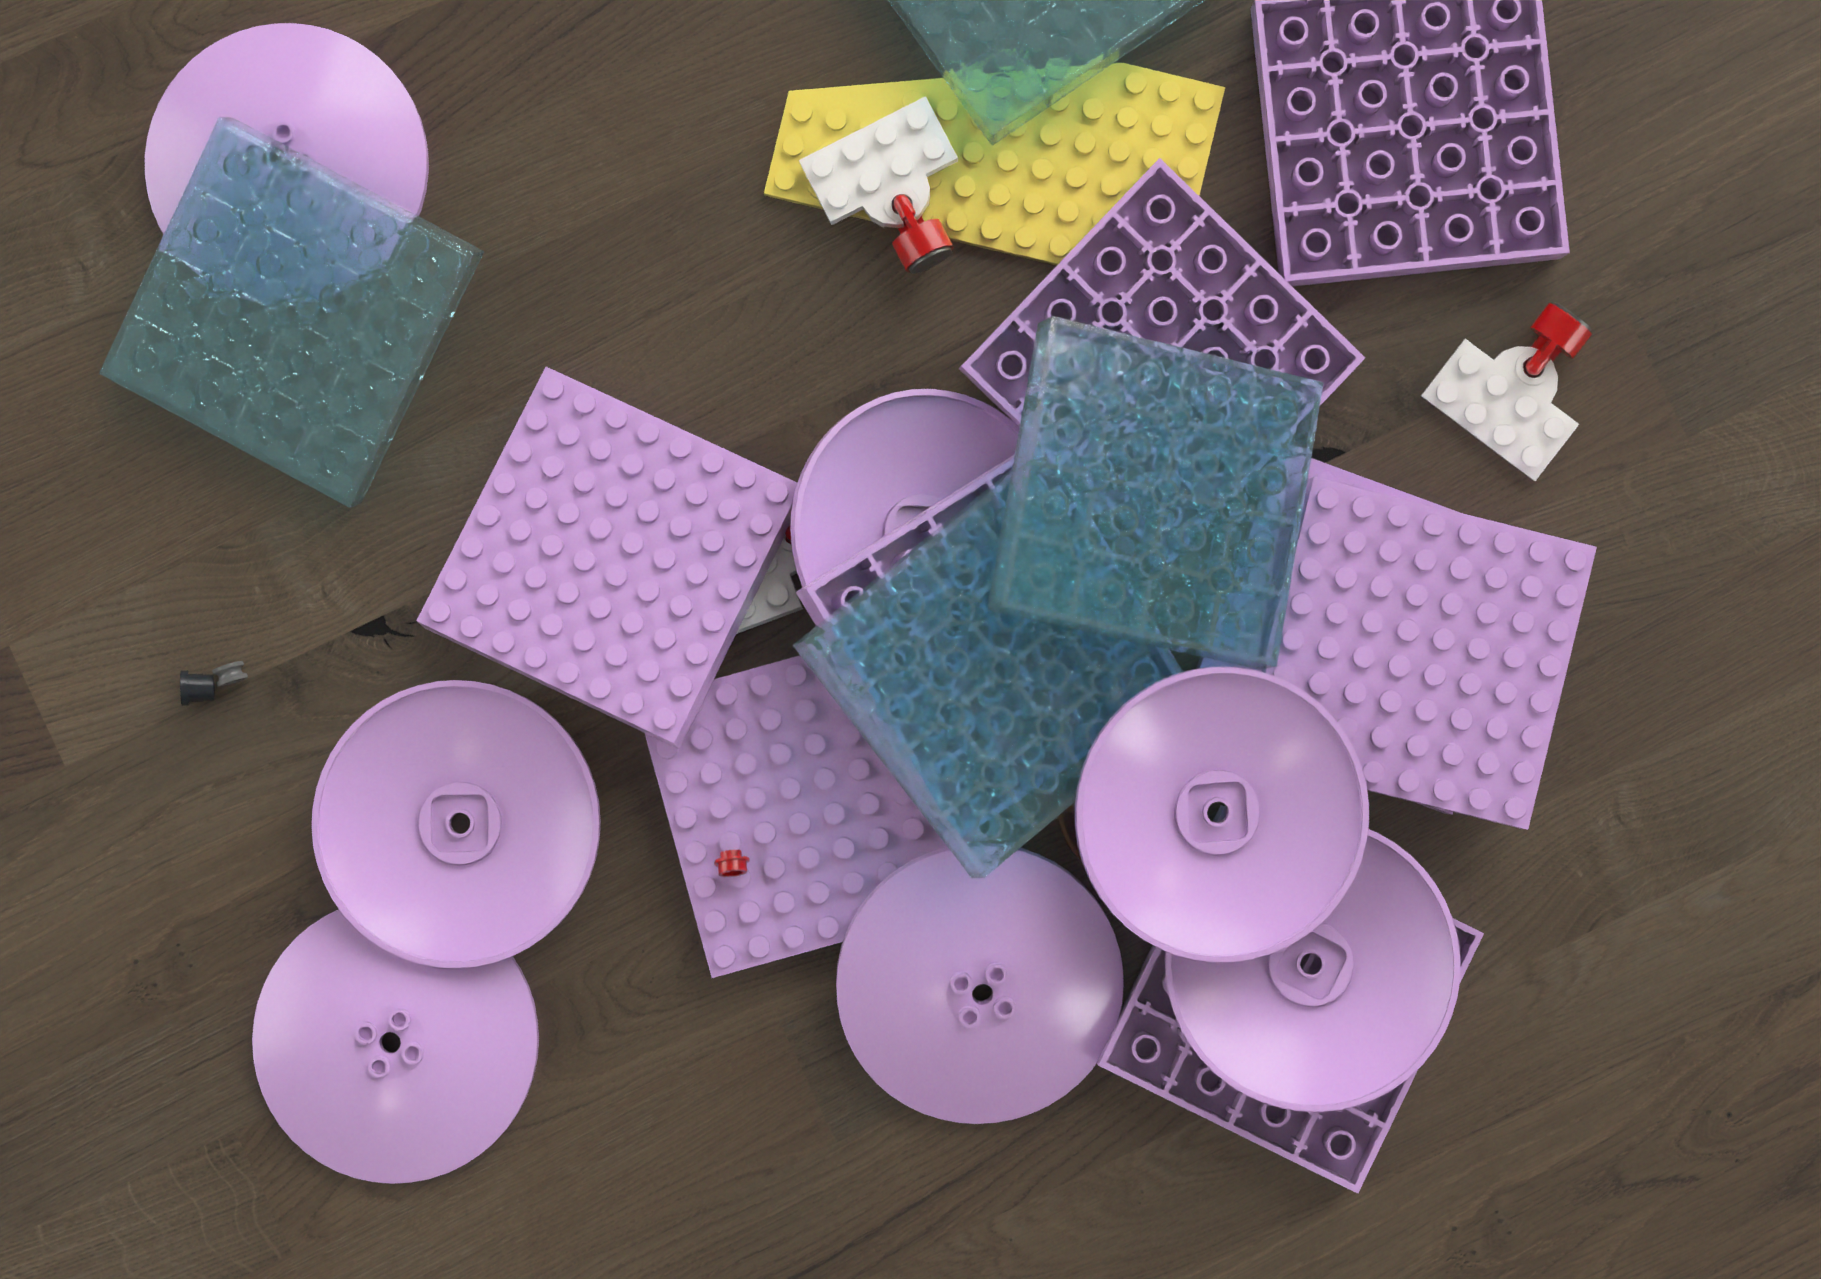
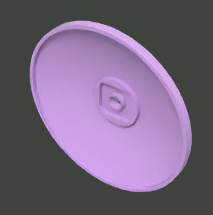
(303, 91)
(888, 468)
(1288, 827)
(390, 839)
(937, 936)
(1352, 1025)
(377, 1112)

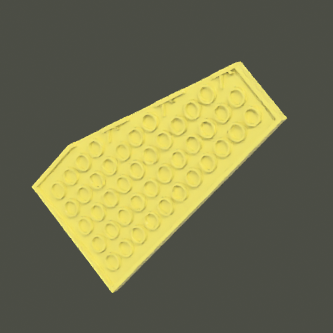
(1040, 183)

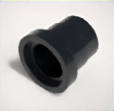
(196, 687)

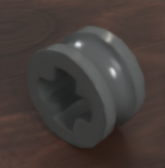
(230, 673)

